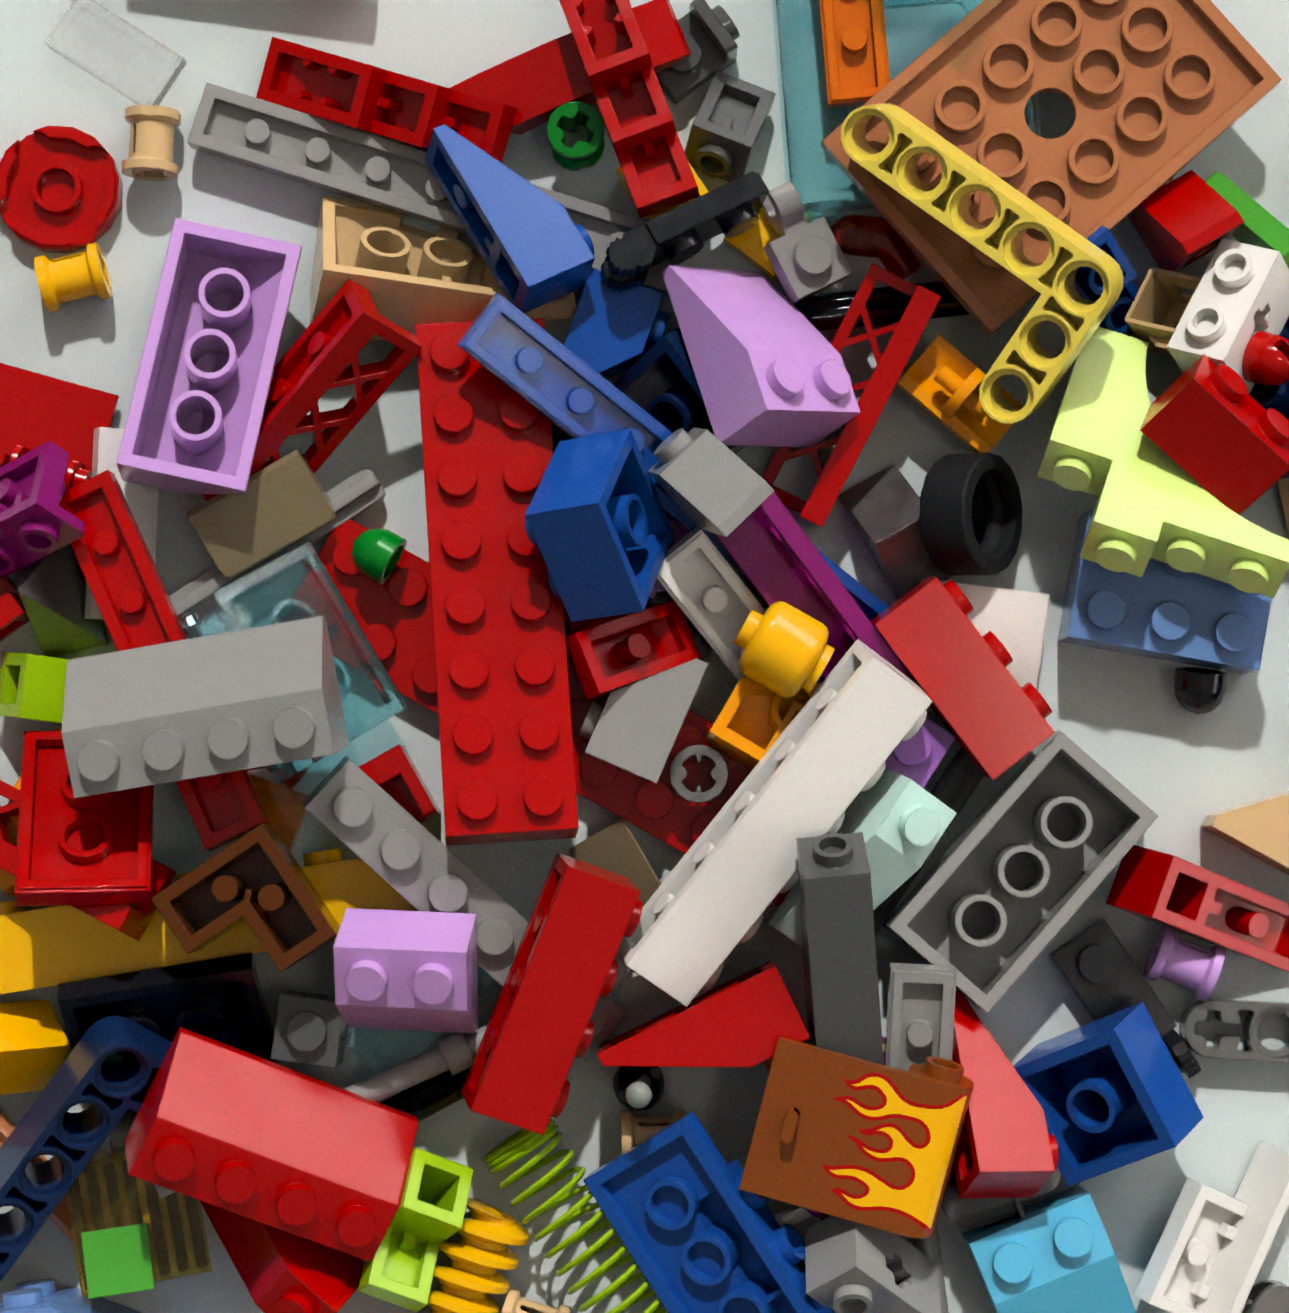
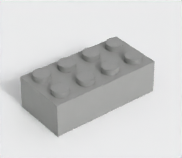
(1021, 869)

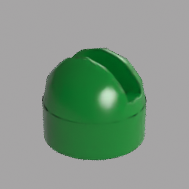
(378, 553)

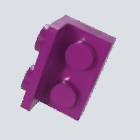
(30, 509)

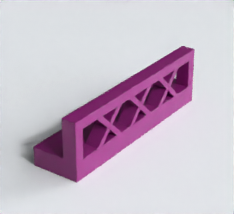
(788, 568)

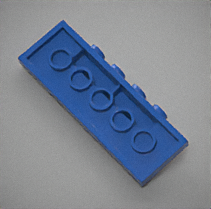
(696, 1231)

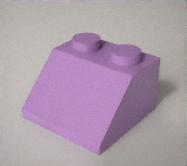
(407, 970)

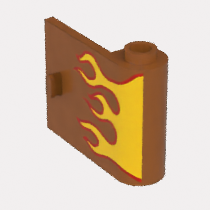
(866, 1138)

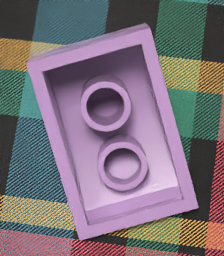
(758, 360)

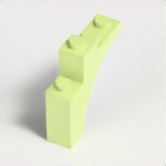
(1144, 497)

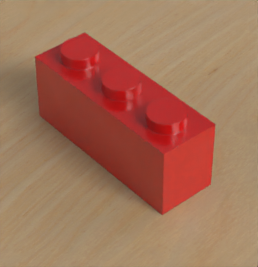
(965, 676)

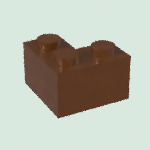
(255, 883)

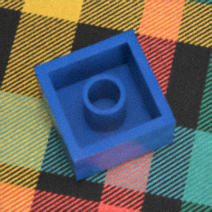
(599, 526)
(1109, 1093)

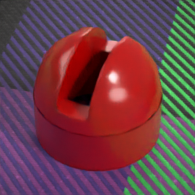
(1266, 359)

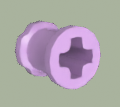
(1184, 963)

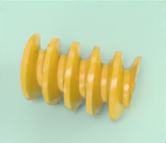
(477, 1260)

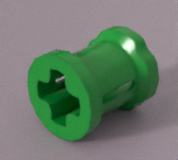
(569, 118)

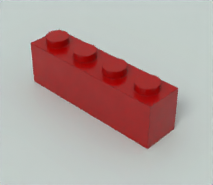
(552, 994)

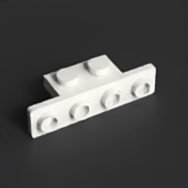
(1218, 1241)

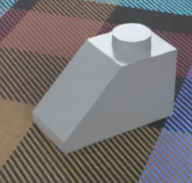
(708, 480)
(643, 720)

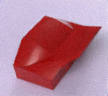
(629, 647)

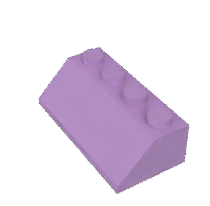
(208, 360)

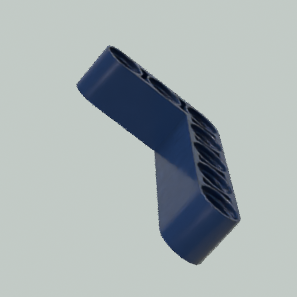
(72, 1136)

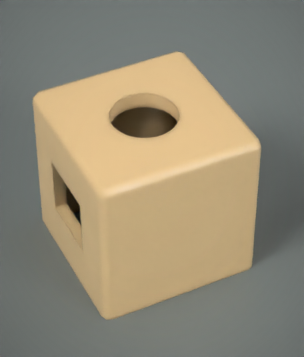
(1160, 307)

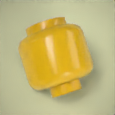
(783, 649)

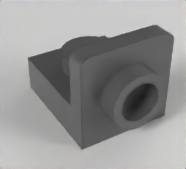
(712, 46)
(727, 127)

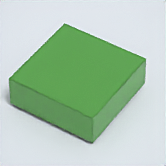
(118, 1260)

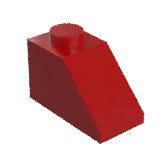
(1184, 221)

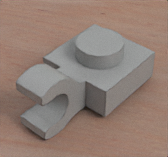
(804, 253)

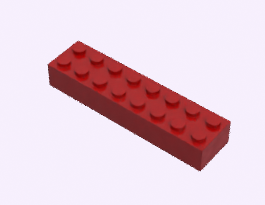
(492, 605)

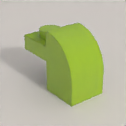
(32, 687)
(428, 1215)

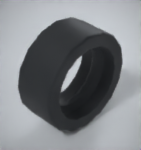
(971, 514)

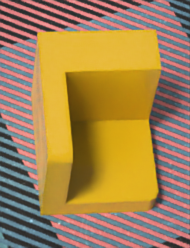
(30, 1046)

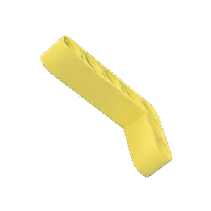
(1002, 243)

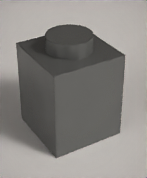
(309, 1030)

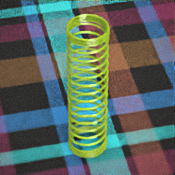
(520, 1145)

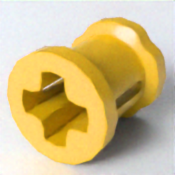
(73, 277)

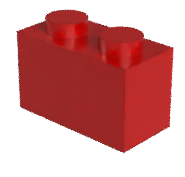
(1220, 434)

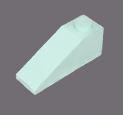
(899, 833)

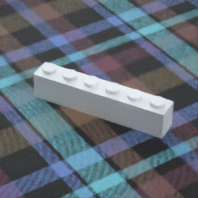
(751, 844)

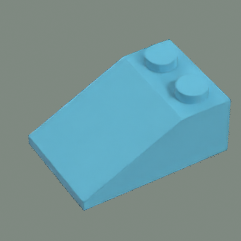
(1050, 1259)

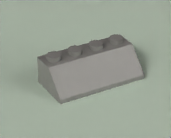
(201, 707)

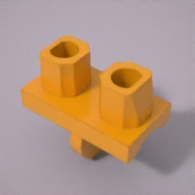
(948, 390)

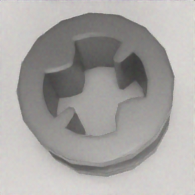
(718, 773)

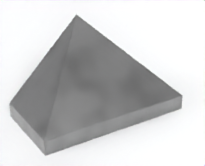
(55, 603)

